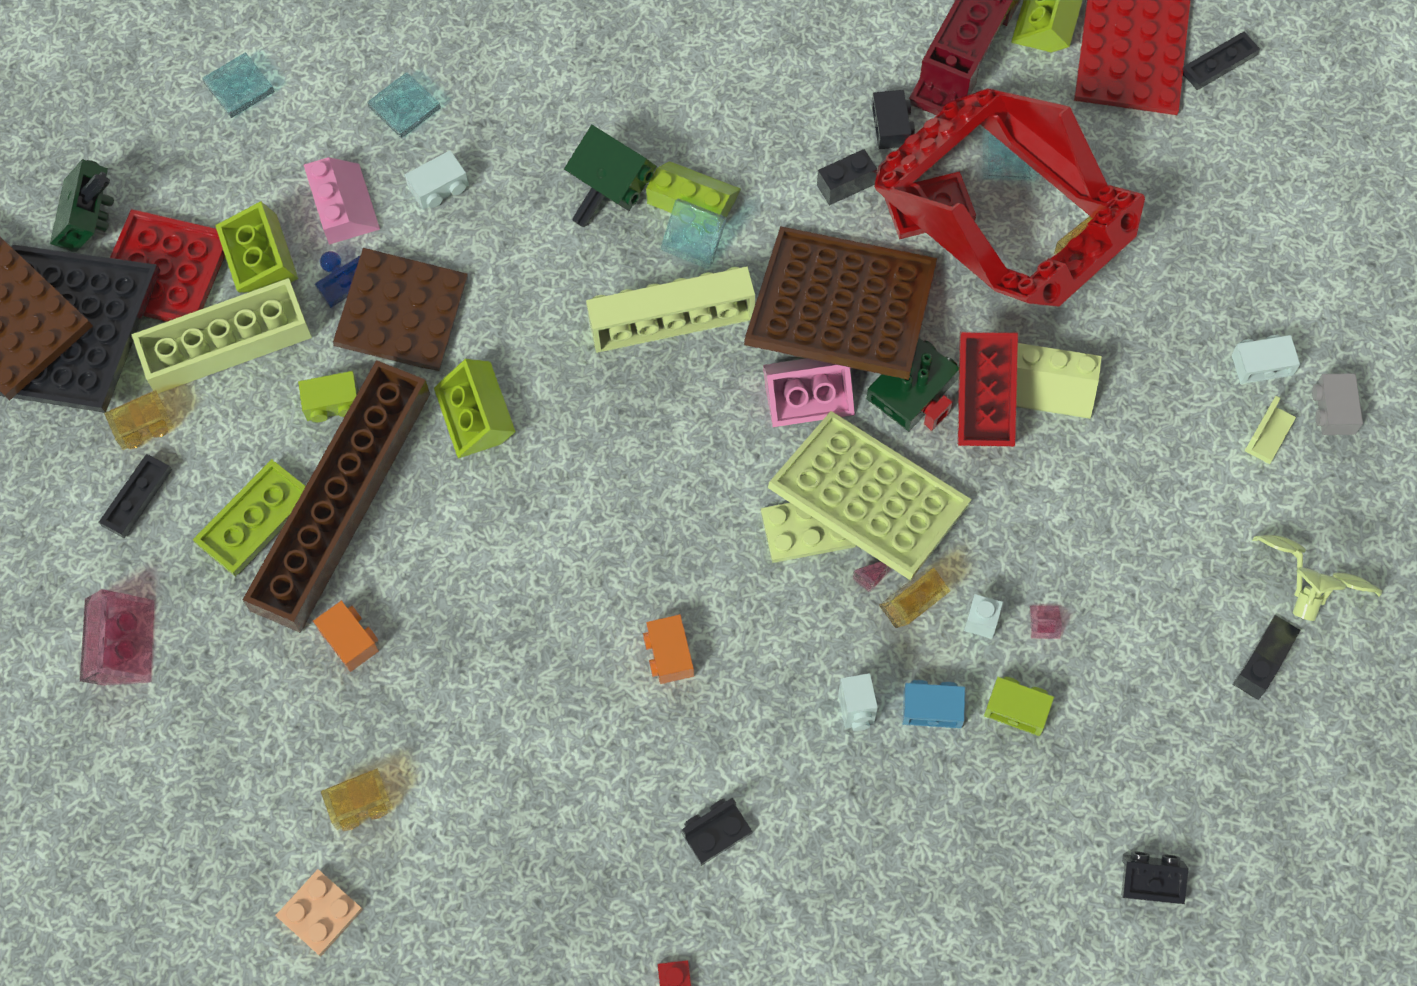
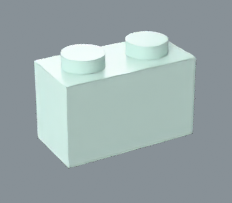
(437, 180)
(1265, 359)
(857, 702)

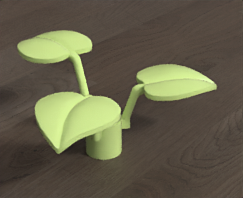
(1310, 598)

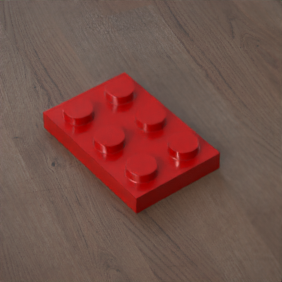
(943, 189)

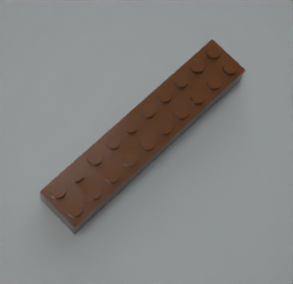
(337, 496)

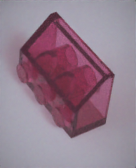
(117, 639)

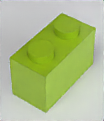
(327, 396)
(1019, 705)

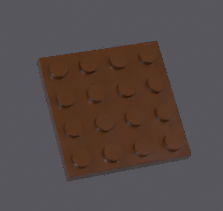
(400, 309)

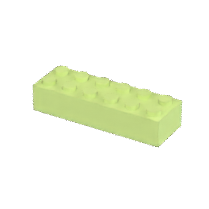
(671, 309)
(221, 336)

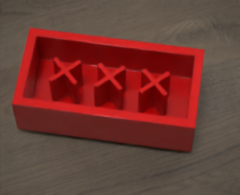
(987, 388)

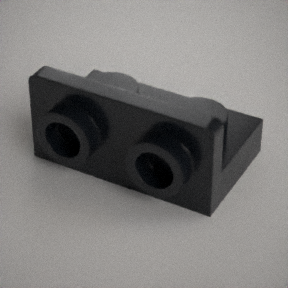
(715, 830)
(1154, 878)

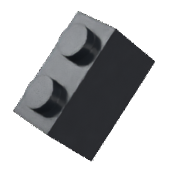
(891, 118)
(846, 177)

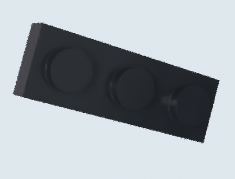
(1220, 60)
(135, 496)

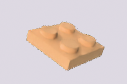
(319, 912)

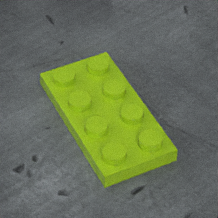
(251, 518)

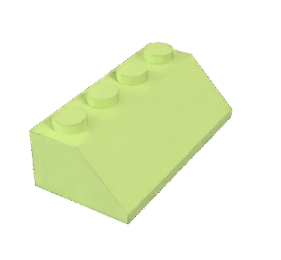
(1057, 380)

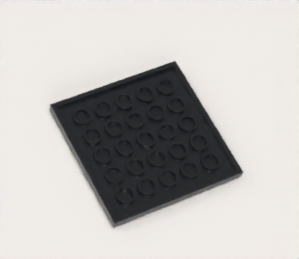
(113, 299)

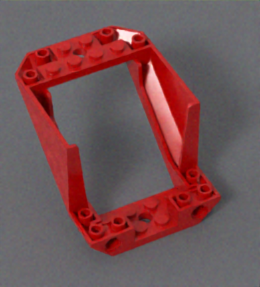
(1051, 144)

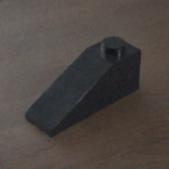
(1266, 657)

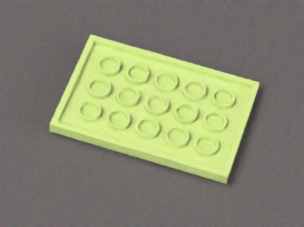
(870, 494)

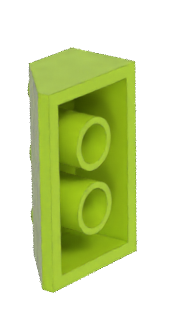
(1046, 24)
(676, 181)
(256, 248)
(474, 407)

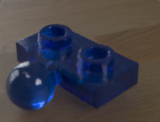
(336, 285)

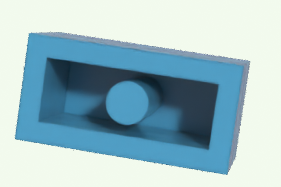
(933, 704)

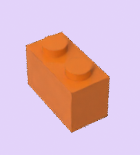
(346, 636)
(669, 649)

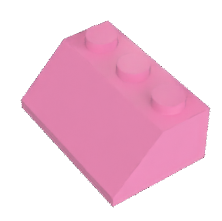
(341, 199)
(807, 391)

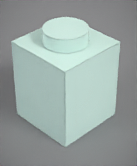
(983, 616)

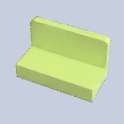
(1270, 433)

